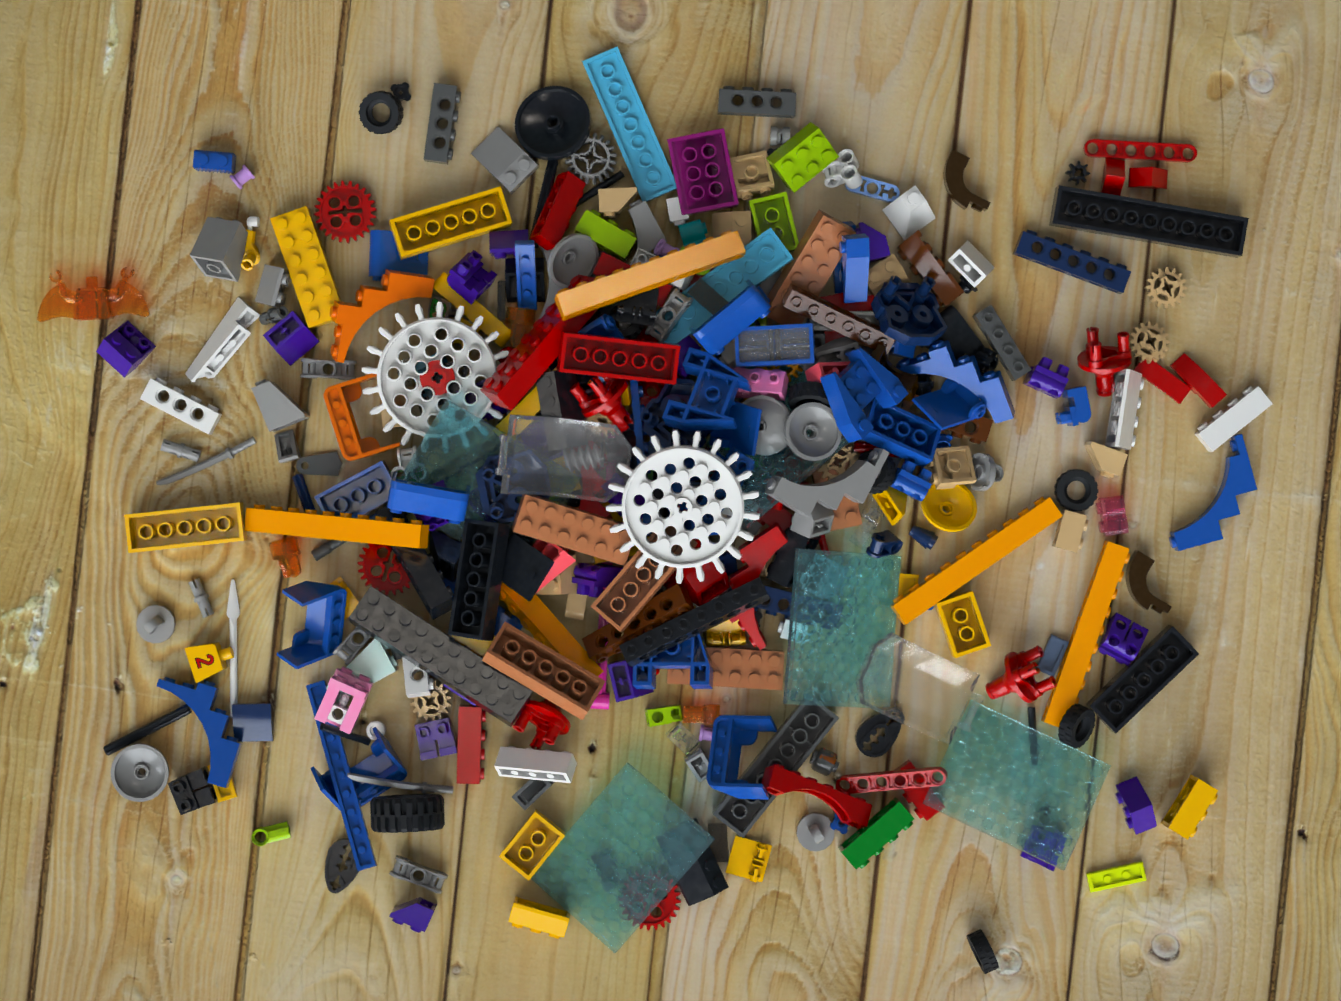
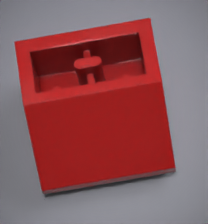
(711, 587)

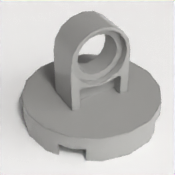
(985, 471)
(156, 624)
(815, 832)

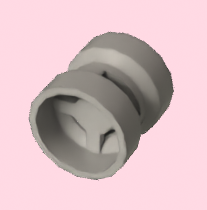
(775, 134)

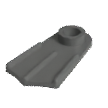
(321, 464)

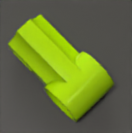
(273, 833)

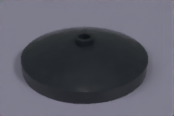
(553, 123)

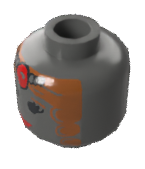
(824, 761)

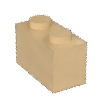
(1070, 531)

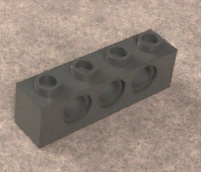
(441, 93)
(727, 107)
(1001, 343)

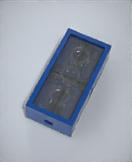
(775, 345)

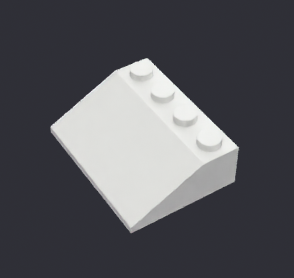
(1123, 410)

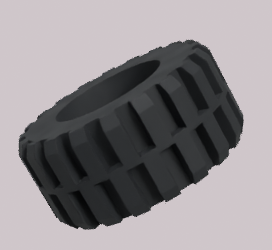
(407, 813)

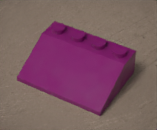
(703, 172)

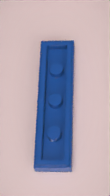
(526, 274)

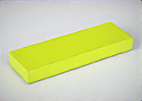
(1116, 876)

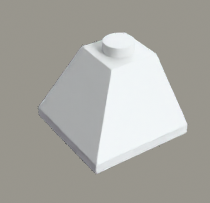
(909, 212)

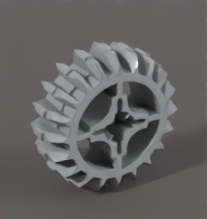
(599, 160)

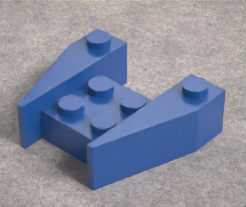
(853, 268)
(856, 388)
(710, 397)
(687, 655)

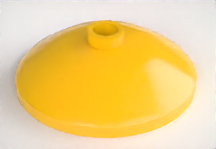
(958, 503)

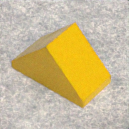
(892, 504)

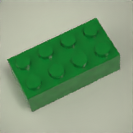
(880, 830)

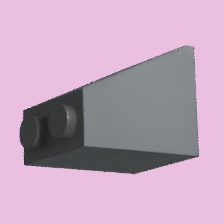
(220, 248)
(276, 406)

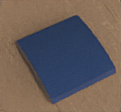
(252, 722)

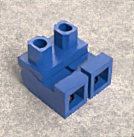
(1078, 408)
(912, 485)

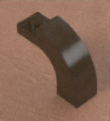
(955, 185)
(908, 380)
(1136, 583)

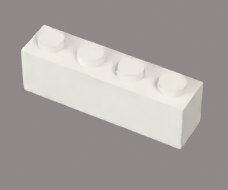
(1233, 419)
(535, 764)

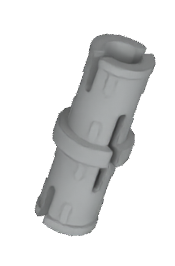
(180, 450)
(201, 598)

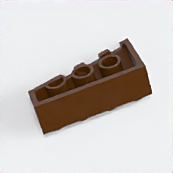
(924, 264)

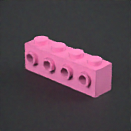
(764, 382)

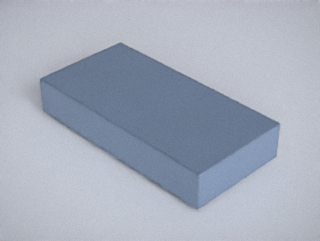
(1053, 655)

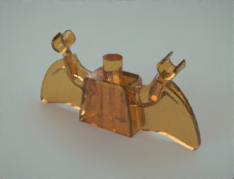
(92, 301)

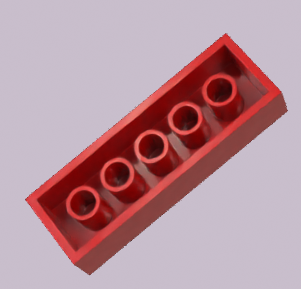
(618, 357)

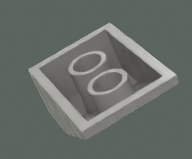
(505, 160)

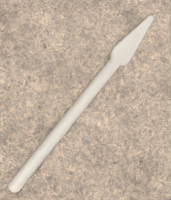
(233, 613)

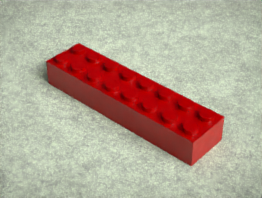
(532, 355)

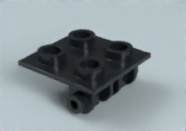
(638, 308)

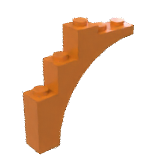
(370, 299)

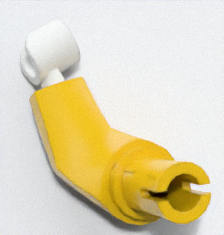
(251, 253)

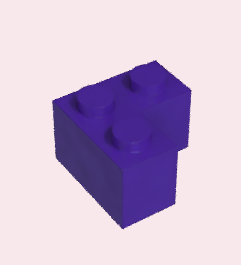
(1136, 805)

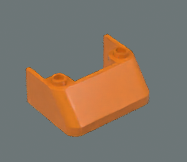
(343, 421)

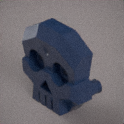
(909, 312)
(654, 411)
(499, 505)

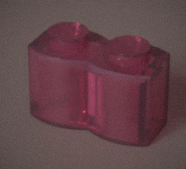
(1112, 515)

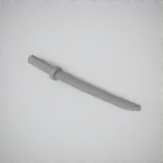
(228, 453)
(423, 787)

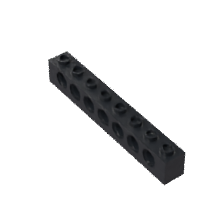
(694, 622)

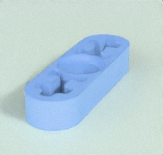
(884, 196)

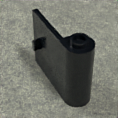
(959, 334)
(524, 566)

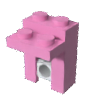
(351, 684)

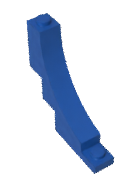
(1237, 480)

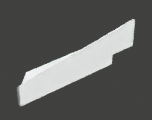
(224, 341)

